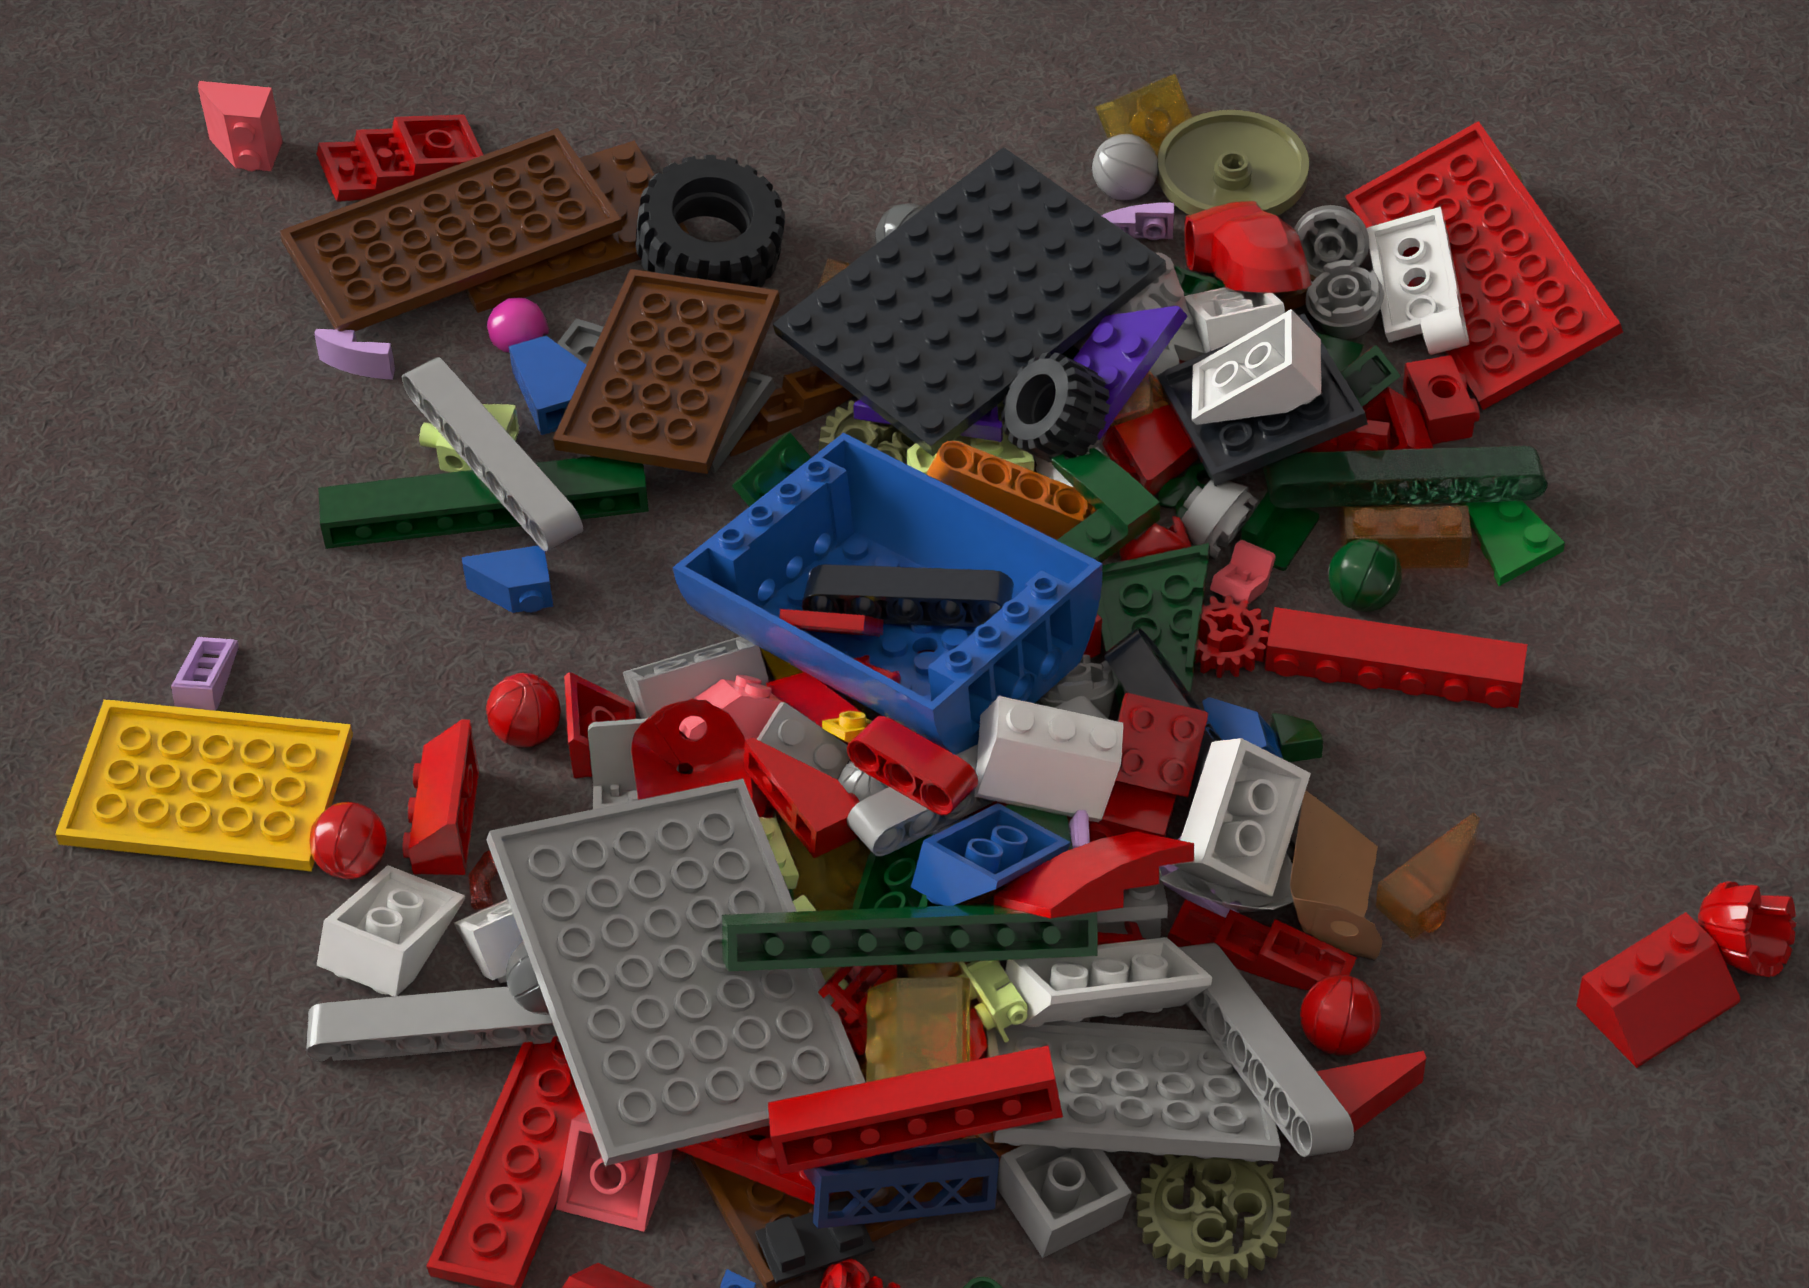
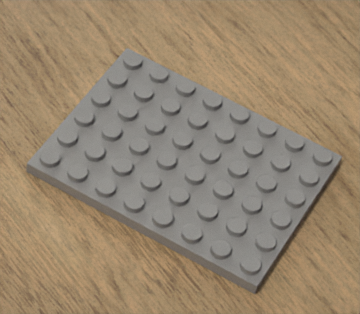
(630, 962)

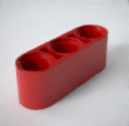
(912, 765)

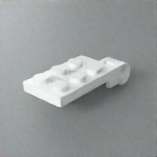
(1436, 303)

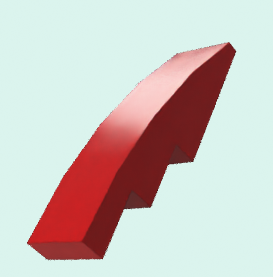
(1271, 953)

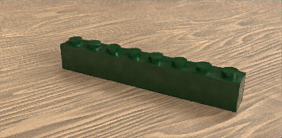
(464, 504)
(901, 937)

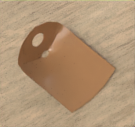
(1333, 880)

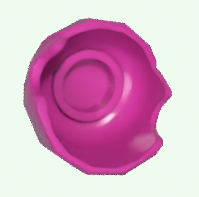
(516, 322)

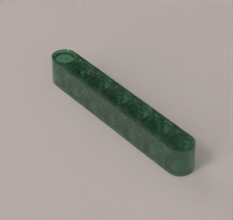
(1406, 477)

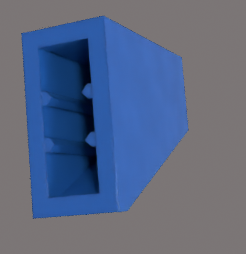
(546, 379)

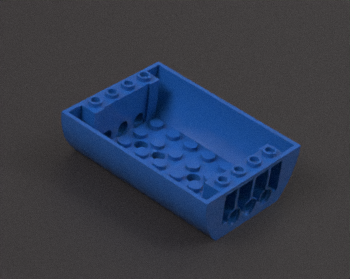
(877, 511)

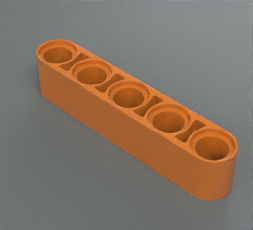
(1011, 489)

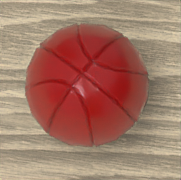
(523, 710)
(348, 840)
(1340, 1015)

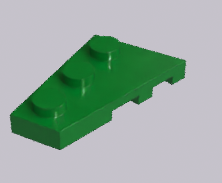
(1512, 537)

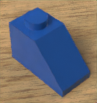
(511, 578)

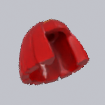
(1750, 927)

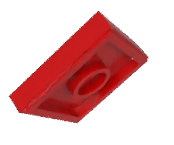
(833, 622)

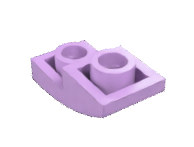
(1145, 220)
(355, 357)

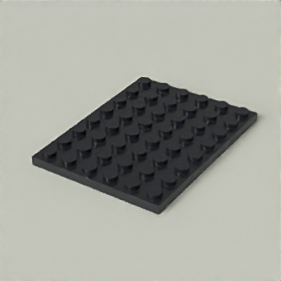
(966, 297)

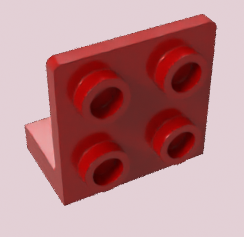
(1159, 743)

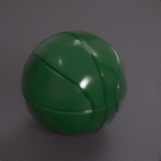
(1365, 575)

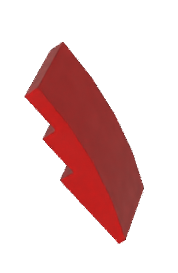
(396, 156)
(1093, 875)

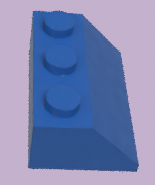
(982, 855)

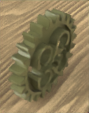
(1181, 1231)

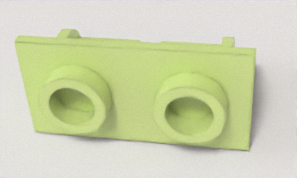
(996, 1007)

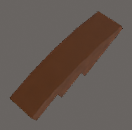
(801, 399)

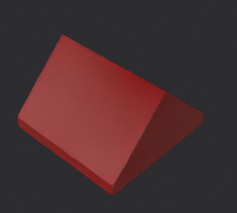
(586, 705)

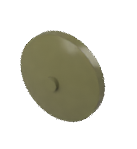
(1232, 159)

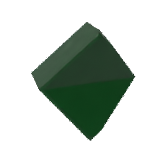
(1297, 737)

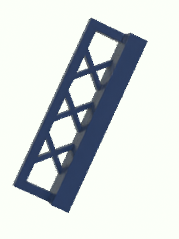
(910, 1167)

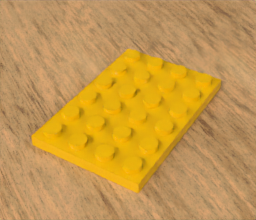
(204, 784)

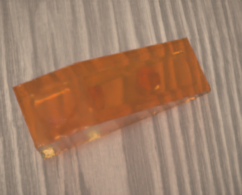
(1423, 887)

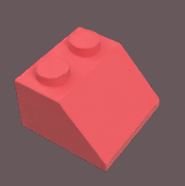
(242, 123)
(743, 699)
(610, 1193)

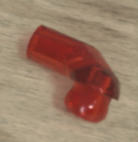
(480, 881)

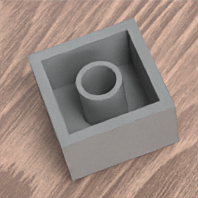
(1061, 1193)

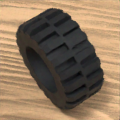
(712, 190)

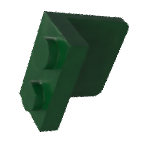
(771, 469)

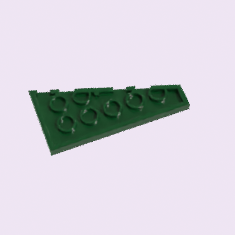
(1163, 599)

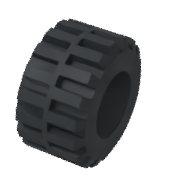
(1055, 407)

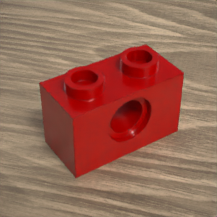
(1442, 398)

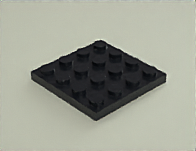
(1247, 444)

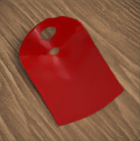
(661, 748)

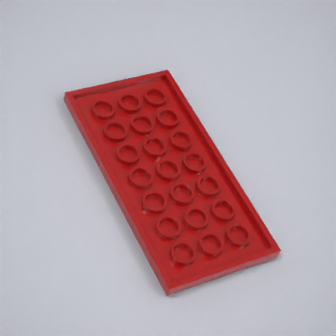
(1516, 279)

